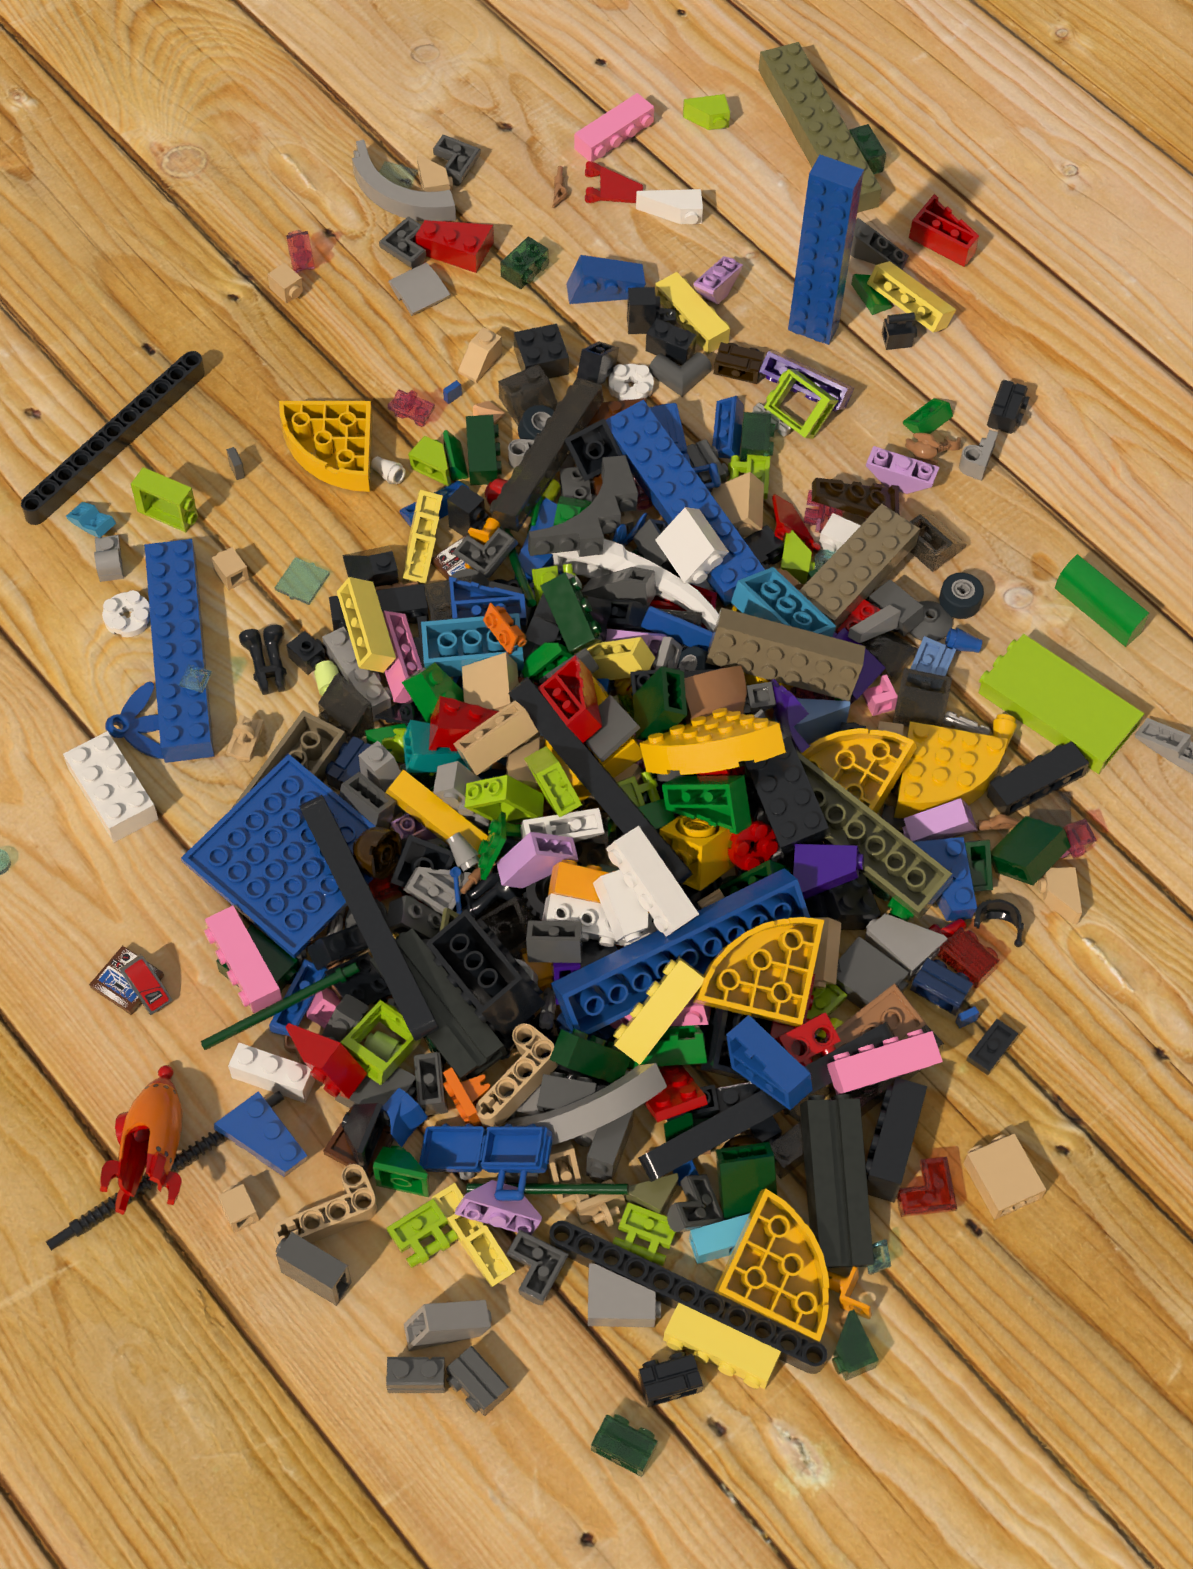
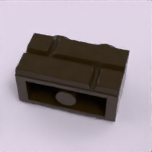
(738, 362)

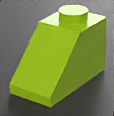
(707, 111)
(430, 460)
(797, 558)

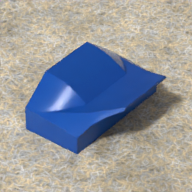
(404, 1115)

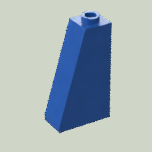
(545, 520)

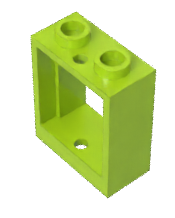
(818, 415)
(164, 499)
(553, 781)
(504, 795)
(374, 1066)

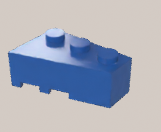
(603, 280)
(473, 600)
(959, 897)
(767, 1063)
(262, 1134)

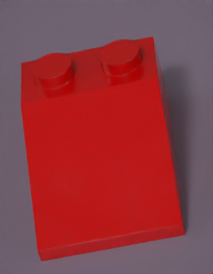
(328, 1061)

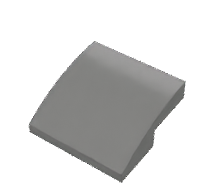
(419, 289)

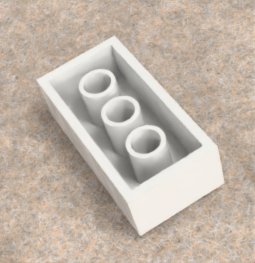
(110, 786)

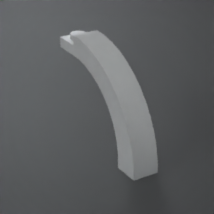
(397, 199)
(601, 1107)

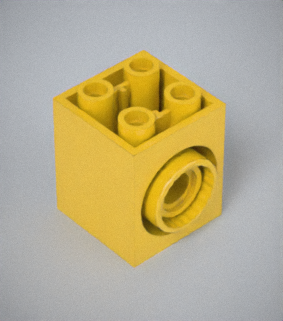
(700, 848)

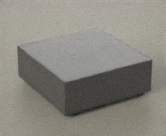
(235, 463)

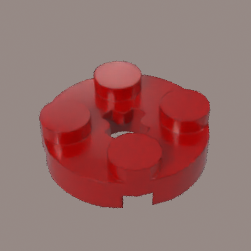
(761, 851)

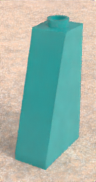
(417, 753)

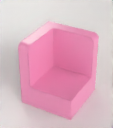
(881, 697)
(323, 1007)

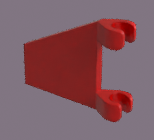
(612, 185)
(789, 520)

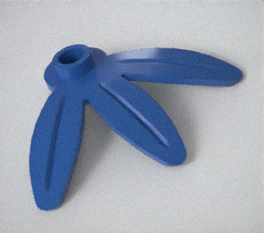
(621, 532)
(132, 727)

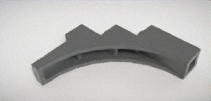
(601, 517)

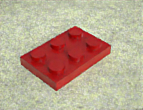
(678, 1097)

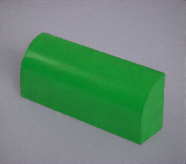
(1101, 600)

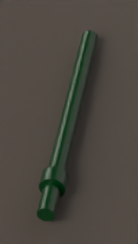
(520, 574)
(566, 1188)

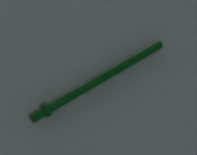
(340, 975)

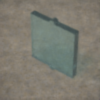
(398, 174)
(302, 581)

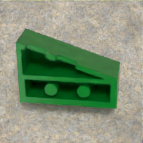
(426, 687)
(710, 798)
(677, 1047)

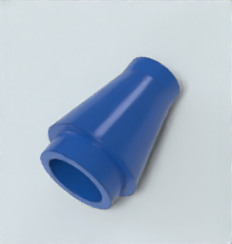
(962, 641)

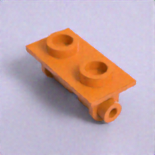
(499, 623)

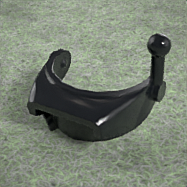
(1000, 910)

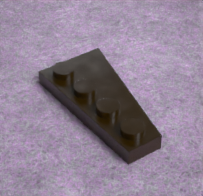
(854, 497)

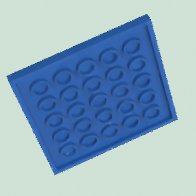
(269, 861)

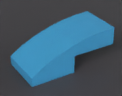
(90, 520)

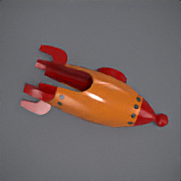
(147, 1140)

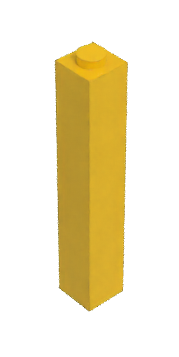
(433, 811)

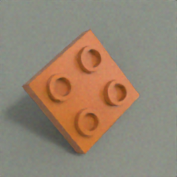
(466, 1095)

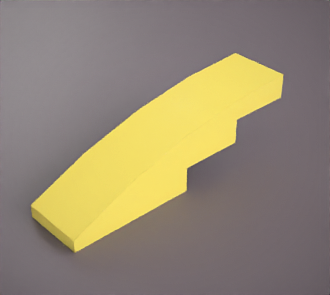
(422, 537)
(475, 1238)

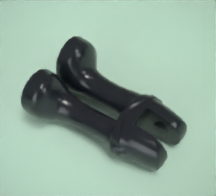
(272, 636)
(475, 905)

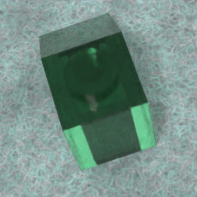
(853, 1351)

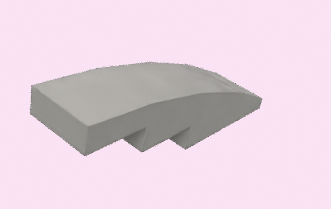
(1168, 743)

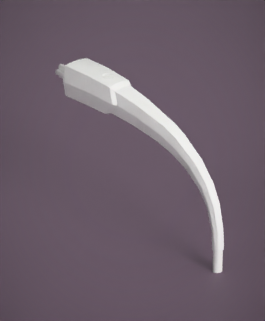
(668, 585)

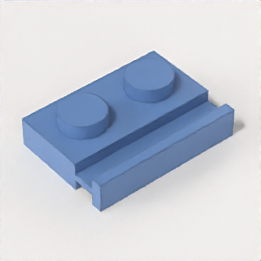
(933, 657)

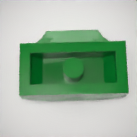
(544, 660)

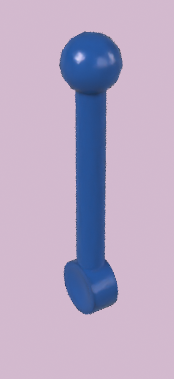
(455, 872)

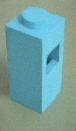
(716, 1239)

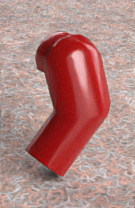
(949, 929)

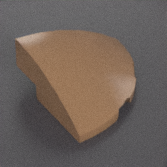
(715, 690)

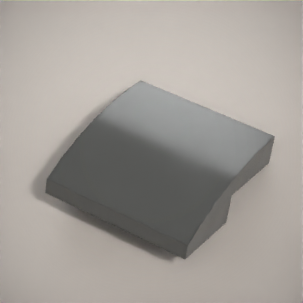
(615, 729)

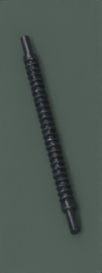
(77, 1227)

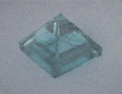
(195, 678)
(880, 1256)

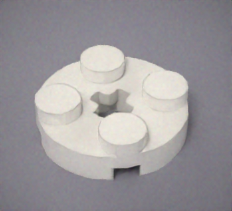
(634, 373)
(125, 602)

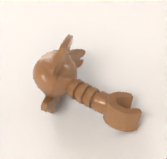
(927, 448)

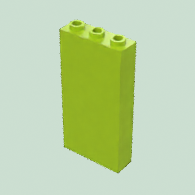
(1060, 701)

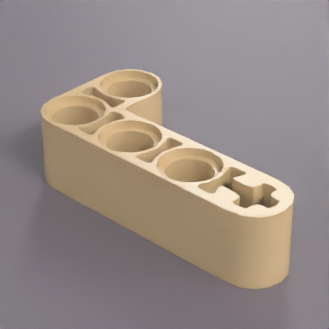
(513, 1080)
(323, 1213)

